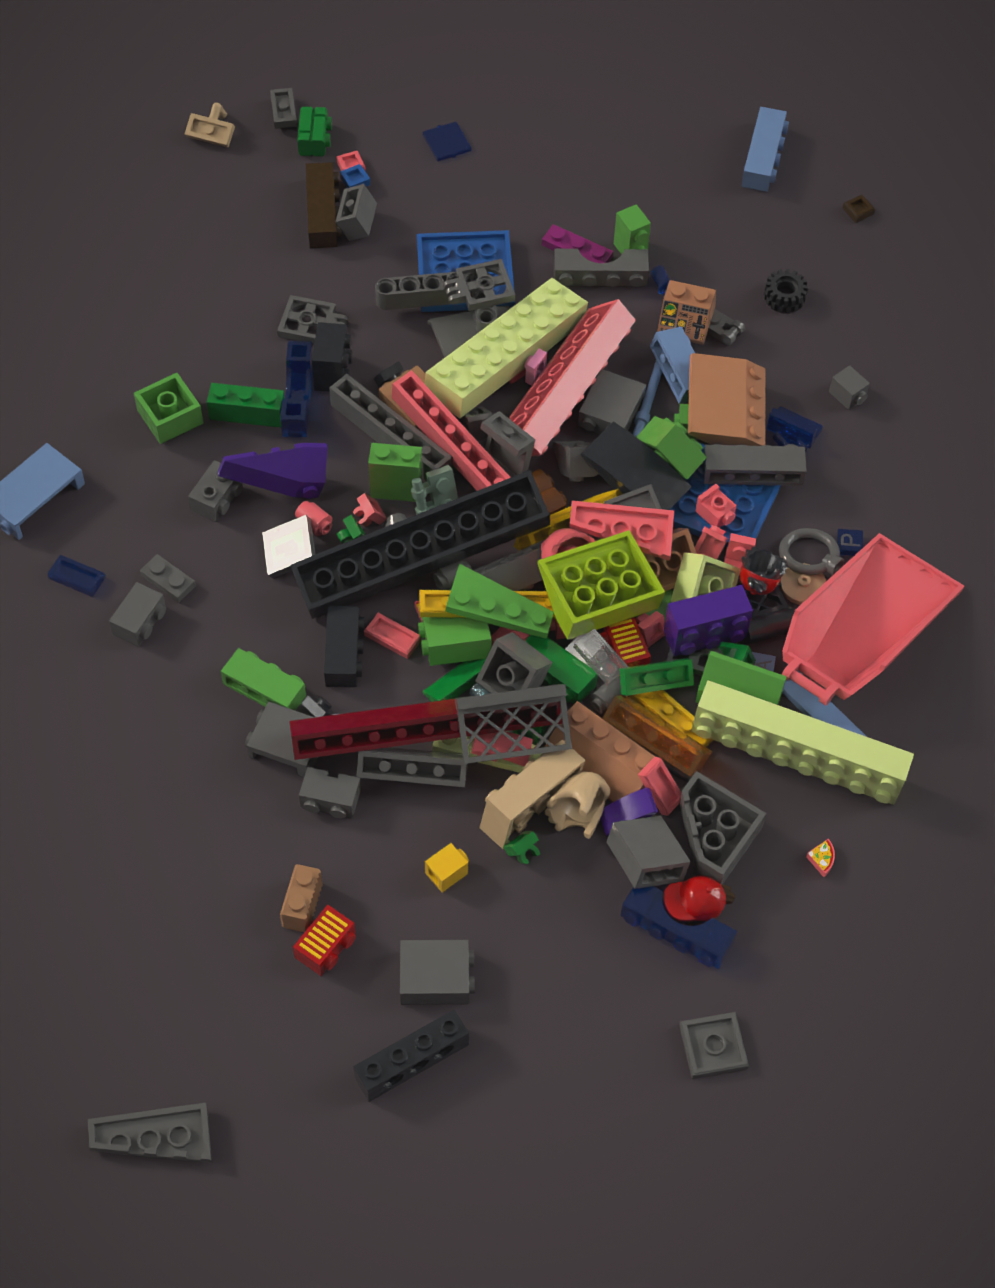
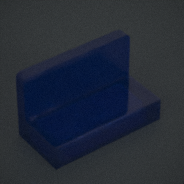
(793, 425)

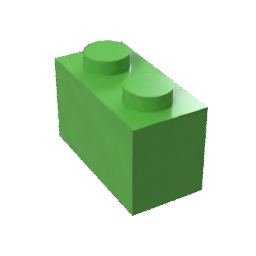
(631, 229)

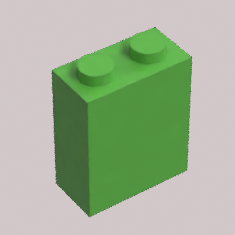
(393, 470)
(454, 639)

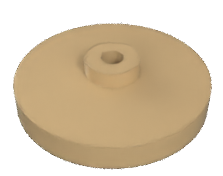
(799, 586)

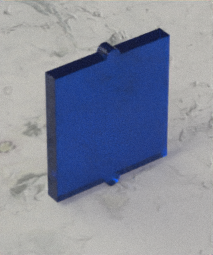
(446, 141)

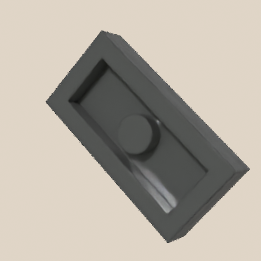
(283, 108)
(167, 578)

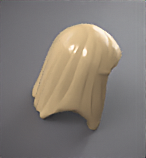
(579, 802)

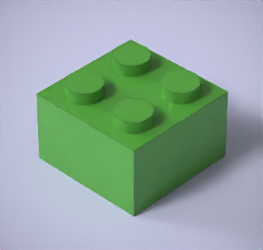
(168, 408)
(673, 445)

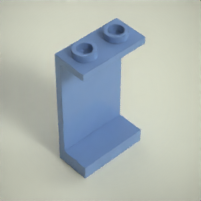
(34, 485)

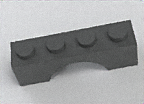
(627, 270)

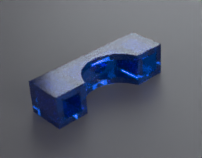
(298, 389)
(707, 941)

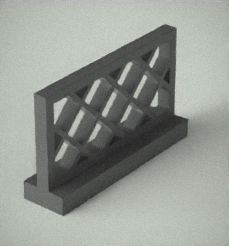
(512, 699)

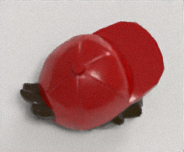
(697, 900)

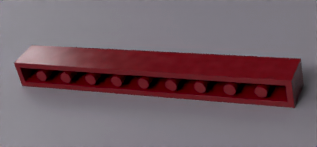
(400, 727)

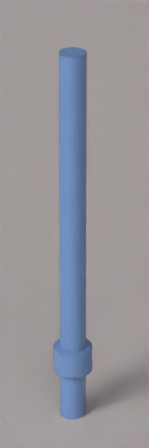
(643, 417)

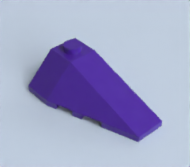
(288, 472)

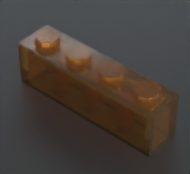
(657, 735)

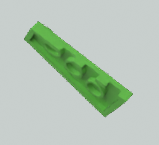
(492, 603)

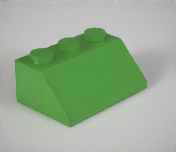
(742, 677)

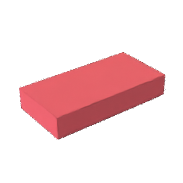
(392, 635)
(662, 785)

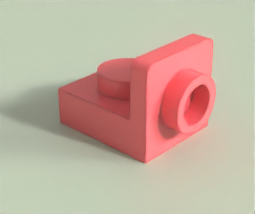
(737, 548)

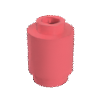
(320, 520)

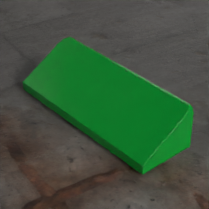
(455, 681)

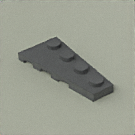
(157, 1133)

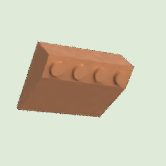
(726, 400)

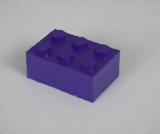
(707, 620)

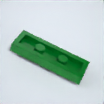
(656, 676)

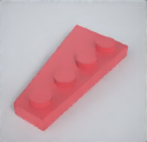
(648, 526)

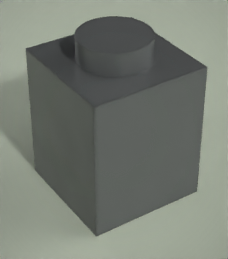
(849, 387)

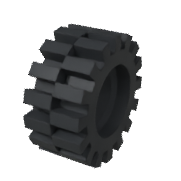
(785, 301)

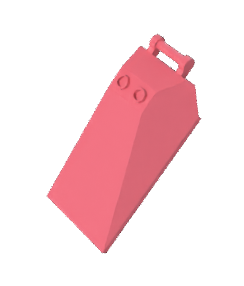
(863, 619)

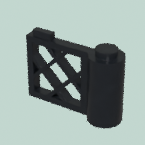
(766, 620)

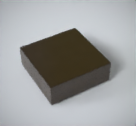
(858, 208)

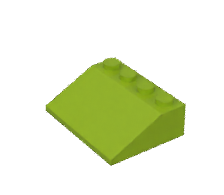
(600, 584)

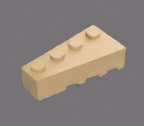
(527, 793)

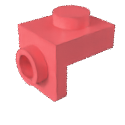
(711, 542)

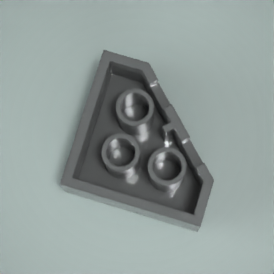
(717, 826)

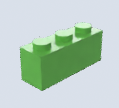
(262, 681)

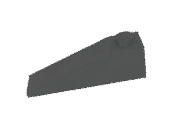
(571, 462)

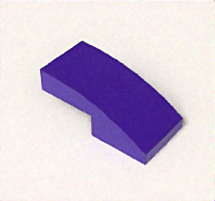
(630, 807)

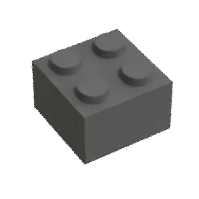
(513, 666)

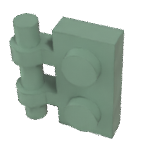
(440, 486)

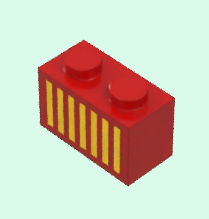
(627, 642)
(325, 940)

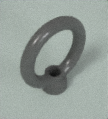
(831, 562)

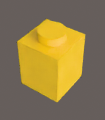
(447, 867)

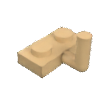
(210, 128)

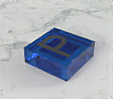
(849, 541)

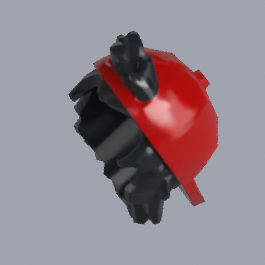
(761, 571)

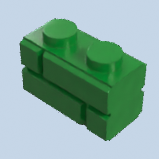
(313, 131)

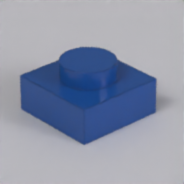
(354, 176)

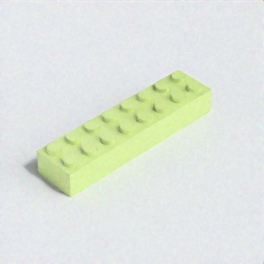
(503, 347)
(801, 743)

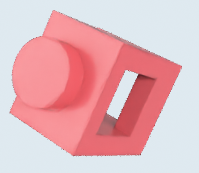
(716, 507)

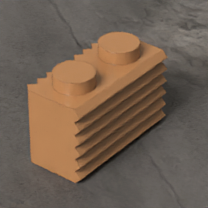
(301, 898)

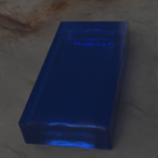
(76, 575)

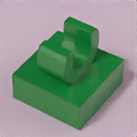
(353, 530)
(521, 844)

